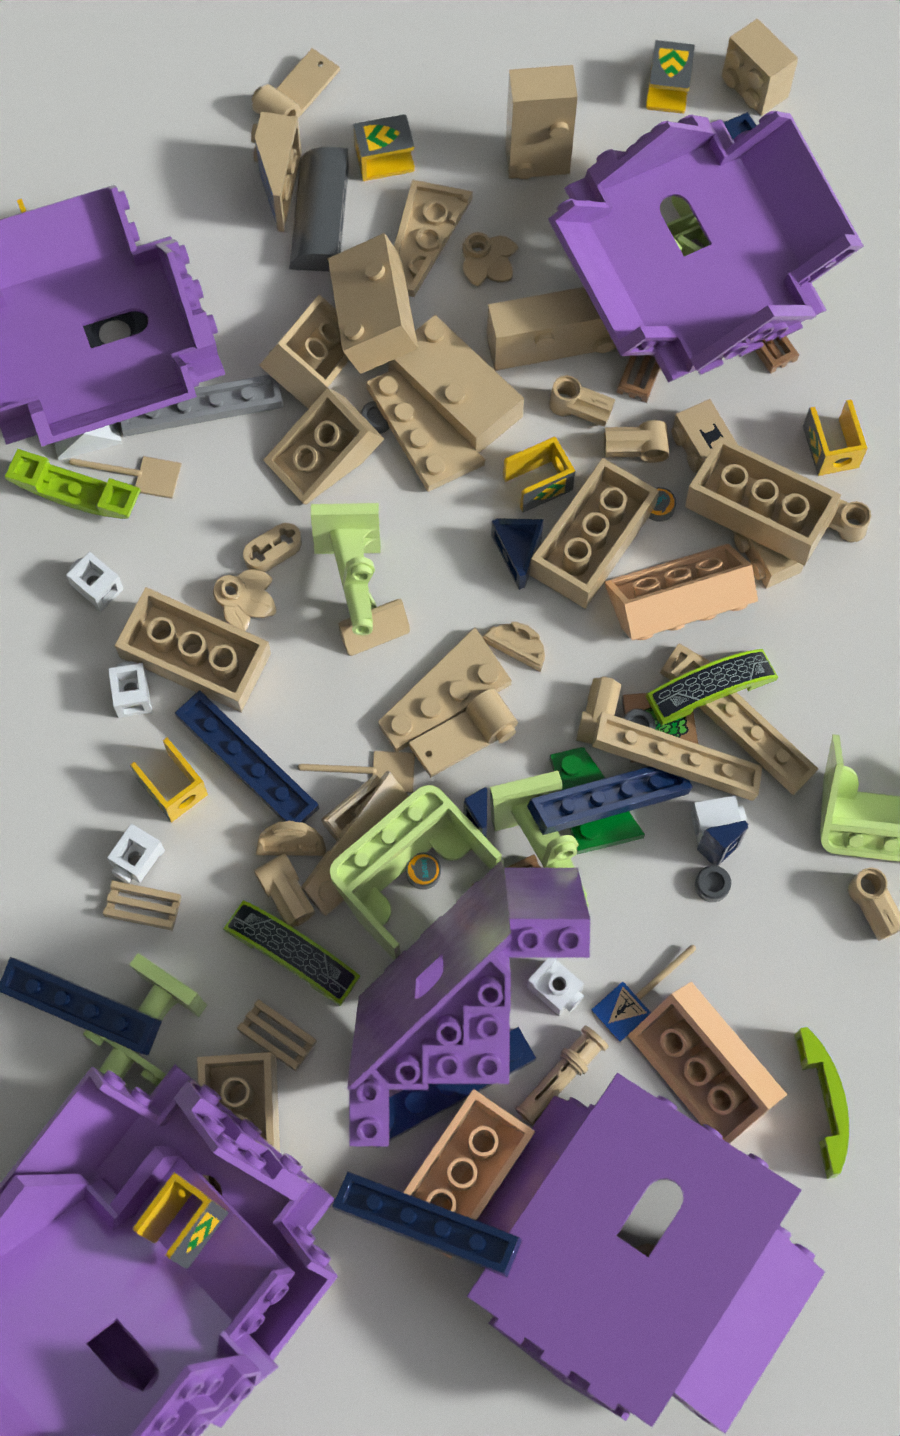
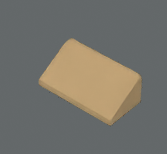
(388, 624)

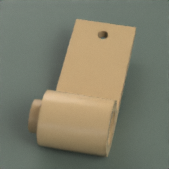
(298, 88)
(467, 733)

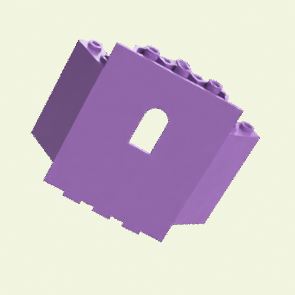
(767, 227)
(75, 268)
(447, 998)
(111, 1131)
(80, 1267)
(631, 1326)

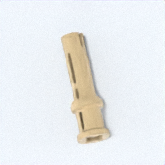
(572, 1062)

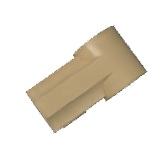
(583, 401)
(646, 441)
(847, 511)
(601, 698)
(281, 884)
(877, 907)

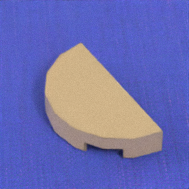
(518, 642)
(292, 839)

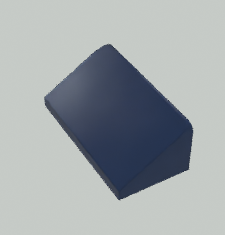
(476, 809)
(722, 841)

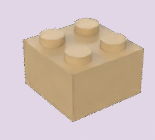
(759, 67)

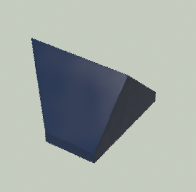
(517, 544)

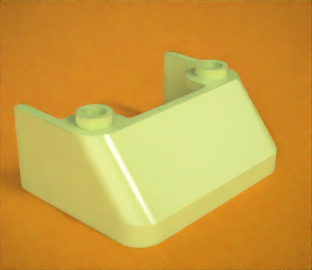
(854, 820)
(381, 855)

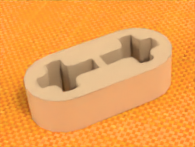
(272, 547)

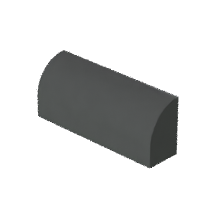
(319, 208)

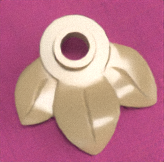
(491, 261)
(249, 600)

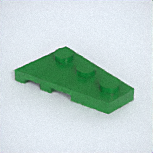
(577, 769)

